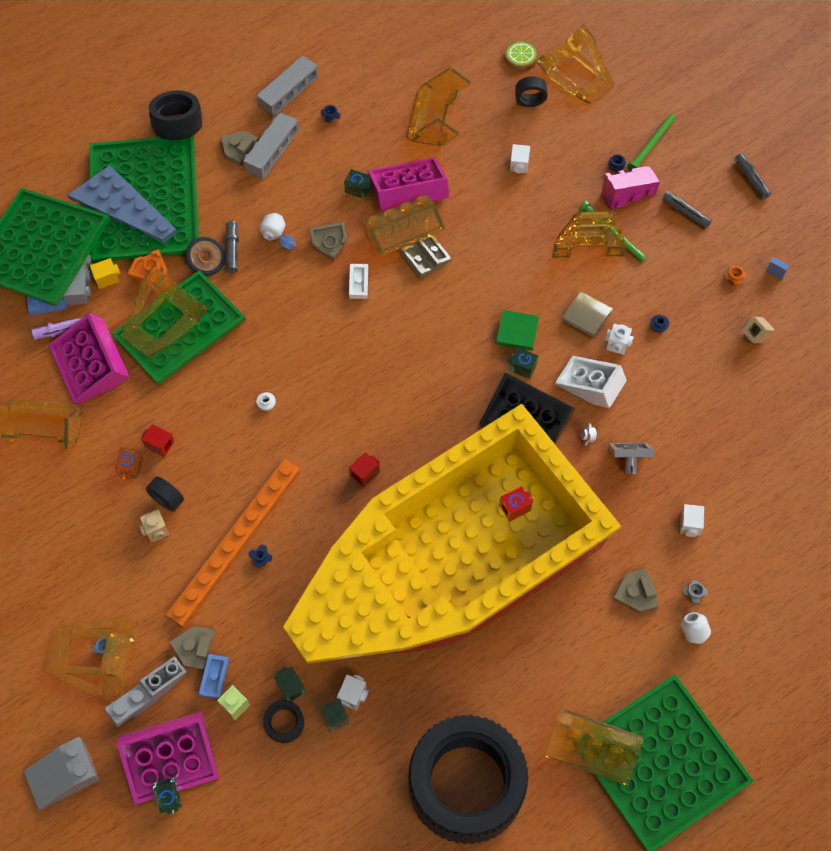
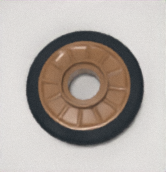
(209, 245)

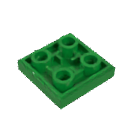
(517, 330)

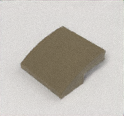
(425, 256)
(587, 314)

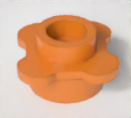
(735, 270)

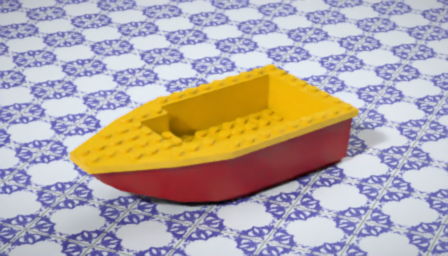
(441, 556)

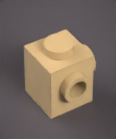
(757, 330)
(153, 526)

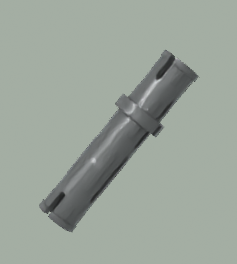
(749, 171)
(680, 205)
(231, 247)

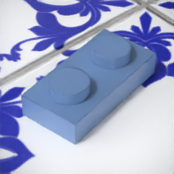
(38, 307)
(214, 676)

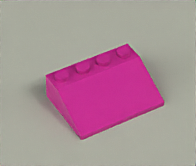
(408, 181)
(88, 359)
(167, 751)

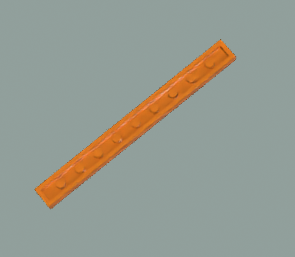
(232, 544)

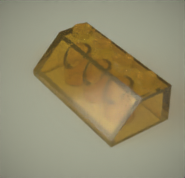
(403, 225)
(594, 746)

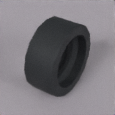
(531, 83)
(164, 493)
(281, 705)

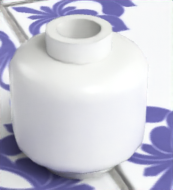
(272, 226)
(695, 628)

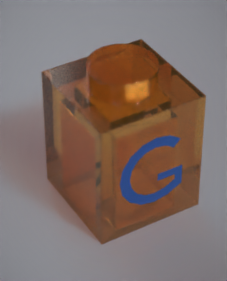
(128, 463)

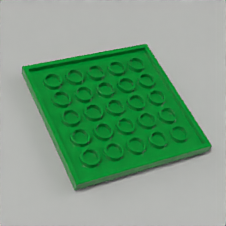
(45, 244)
(680, 768)

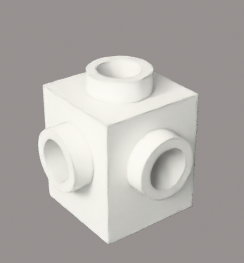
(619, 338)

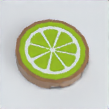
(521, 55)

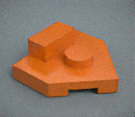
(142, 266)

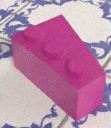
(629, 186)

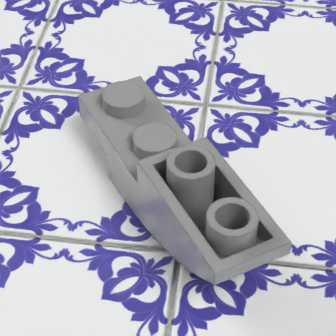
(146, 693)

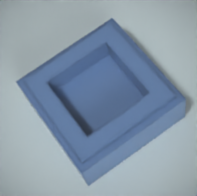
(777, 268)

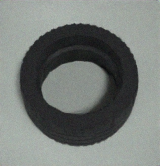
(175, 103)

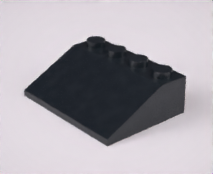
(546, 409)

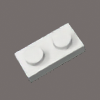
(358, 281)

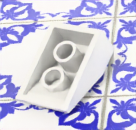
(592, 380)

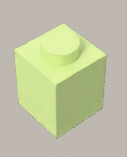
(233, 702)

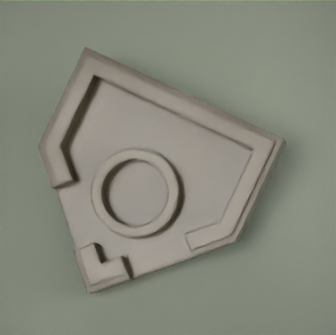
(238, 145)
(329, 238)
(637, 592)
(194, 647)

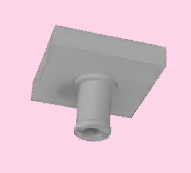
(631, 452)

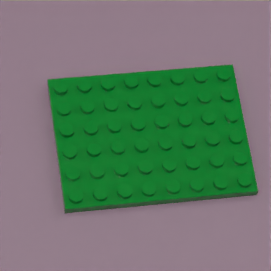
(165, 178)

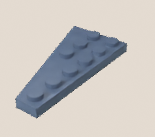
(117, 198)

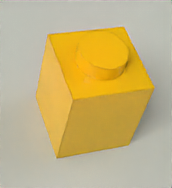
(105, 273)

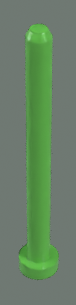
(635, 164)
(585, 207)

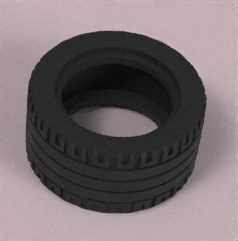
(478, 734)

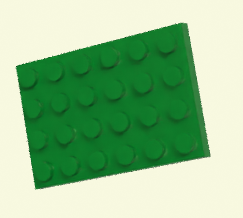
(213, 325)

